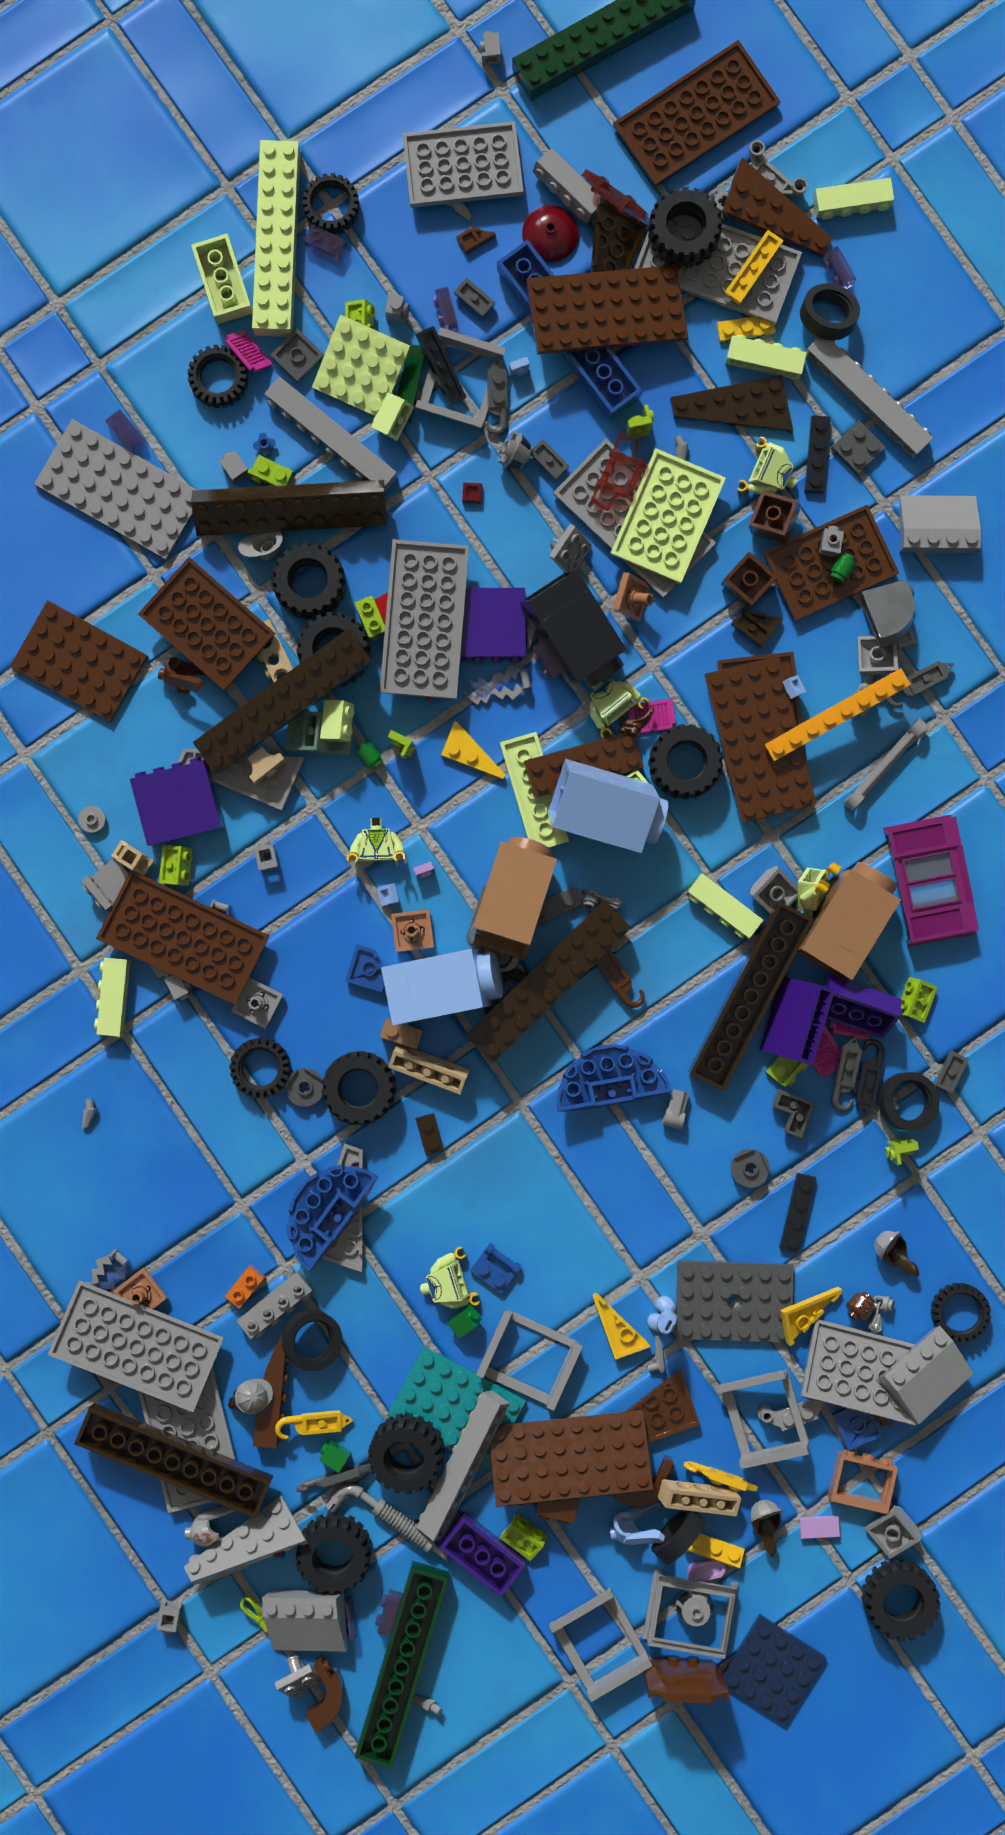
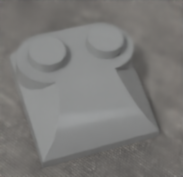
(876, 660)
(773, 887)
(894, 1531)

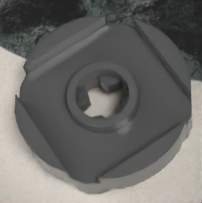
(294, 1089)
(759, 1173)

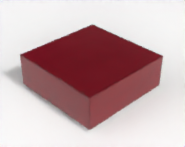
(472, 493)

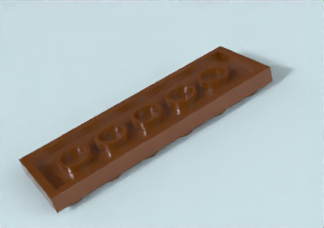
(612, 754)

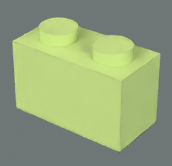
(392, 416)
(337, 721)

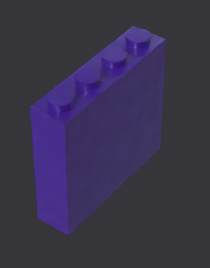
(493, 625)
(176, 801)
(797, 1020)

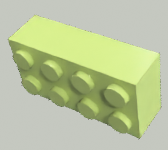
(222, 279)

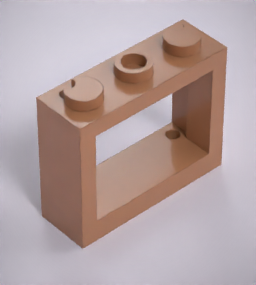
(857, 1500)

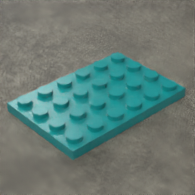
(447, 1395)

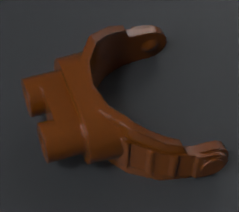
(635, 726)

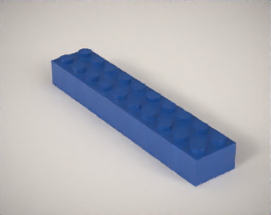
(596, 368)

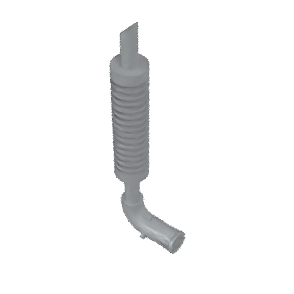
(387, 1514)

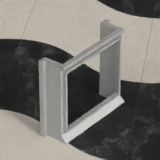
(470, 345)
(549, 1399)
(772, 1454)
(660, 1580)
(617, 1676)

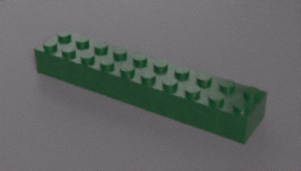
(593, 41)
(402, 1664)

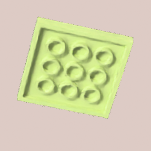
(360, 365)

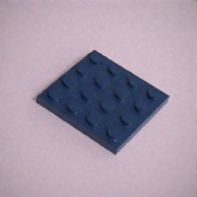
(772, 1668)

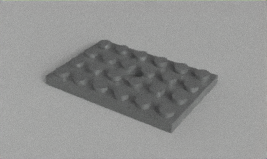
(704, 1294)

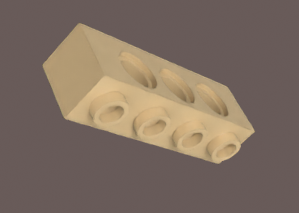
(275, 649)
(429, 1068)
(699, 1497)

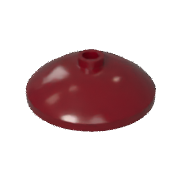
(553, 244)

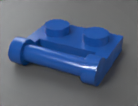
(492, 1273)

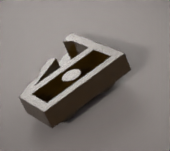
(755, 626)

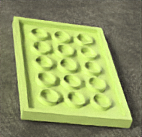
(667, 516)

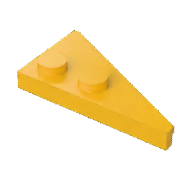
(466, 751)
(803, 1314)
(620, 1334)

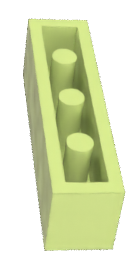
(853, 198)
(765, 357)
(724, 906)
(112, 997)

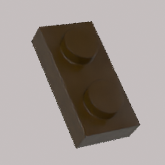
(429, 1133)

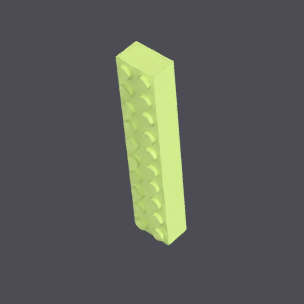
(276, 238)

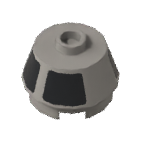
(515, 451)
(694, 1608)

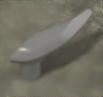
(659, 1355)

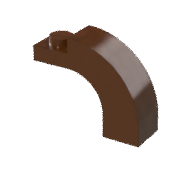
(646, 1498)
(326, 1709)

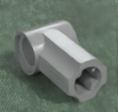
(674, 1114)

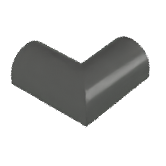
(798, 1108)

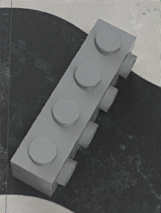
(567, 185)
(275, 1304)

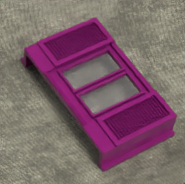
(932, 880)

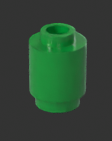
(843, 568)
(369, 755)

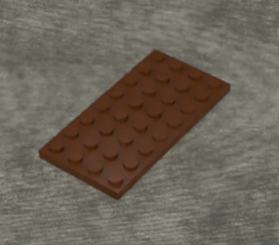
(696, 113)
(606, 309)
(749, 713)
(183, 937)
(570, 1459)

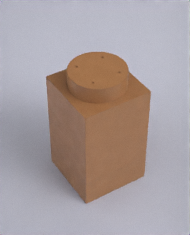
(513, 897)
(850, 920)

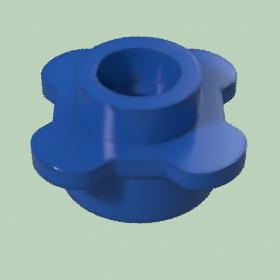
(265, 450)

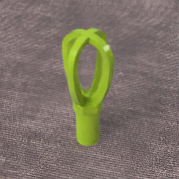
(259, 1618)

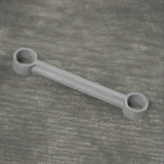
(910, 736)

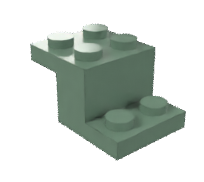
(305, 733)

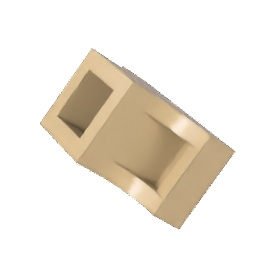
(264, 764)
(132, 858)

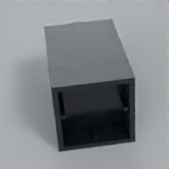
(575, 629)

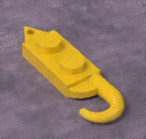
(314, 1423)
(720, 1477)

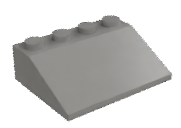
(938, 524)
(927, 1374)
(305, 1620)

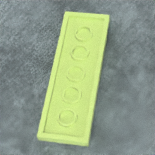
(532, 810)

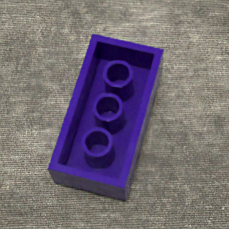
(862, 1007)
(482, 1554)

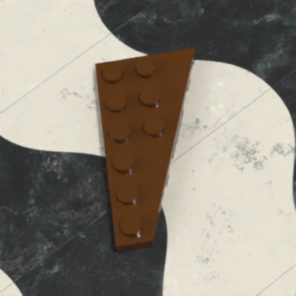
(764, 207)
(667, 1408)

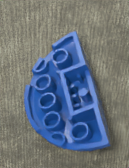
(609, 1078)
(325, 1209)

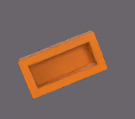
(244, 1286)

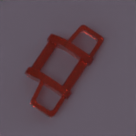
(612, 195)
(614, 455)

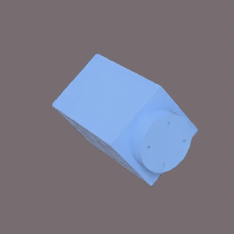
(607, 807)
(442, 985)

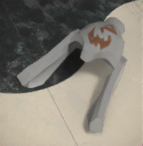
(200, 1531)

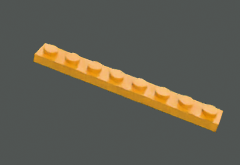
(837, 714)

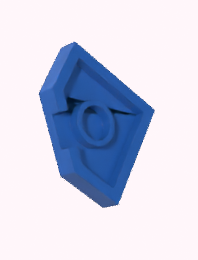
(366, 969)
(856, 1427)

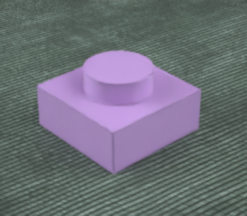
(424, 870)

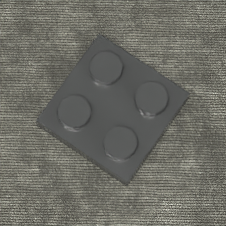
(297, 355)
(858, 447)

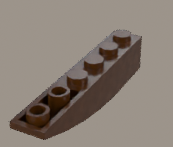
(267, 1418)

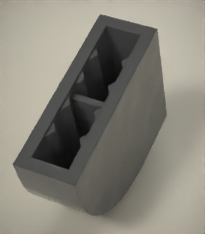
(889, 611)

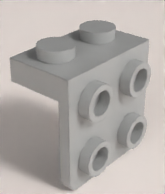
(106, 884)

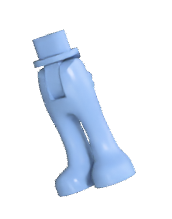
(667, 1319)

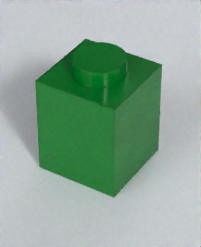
(464, 1321)
(334, 1455)

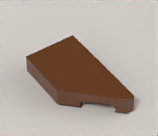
(474, 238)

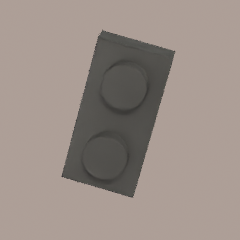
(474, 298)
(549, 459)
(951, 1071)

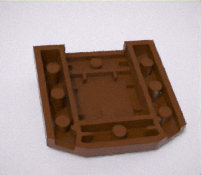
(685, 1680)

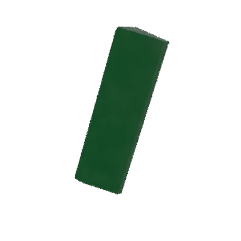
(411, 376)

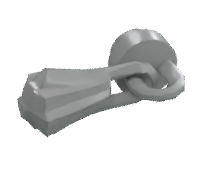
(591, 902)
(886, 1306)

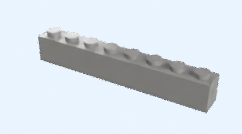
(869, 396)
(328, 433)
(462, 1465)

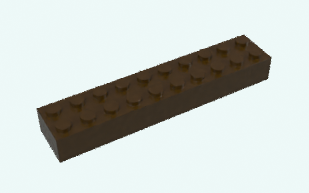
(289, 507)
(283, 701)
(548, 981)
(750, 995)
(173, 1460)

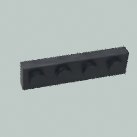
(440, 365)
(817, 454)
(797, 1212)

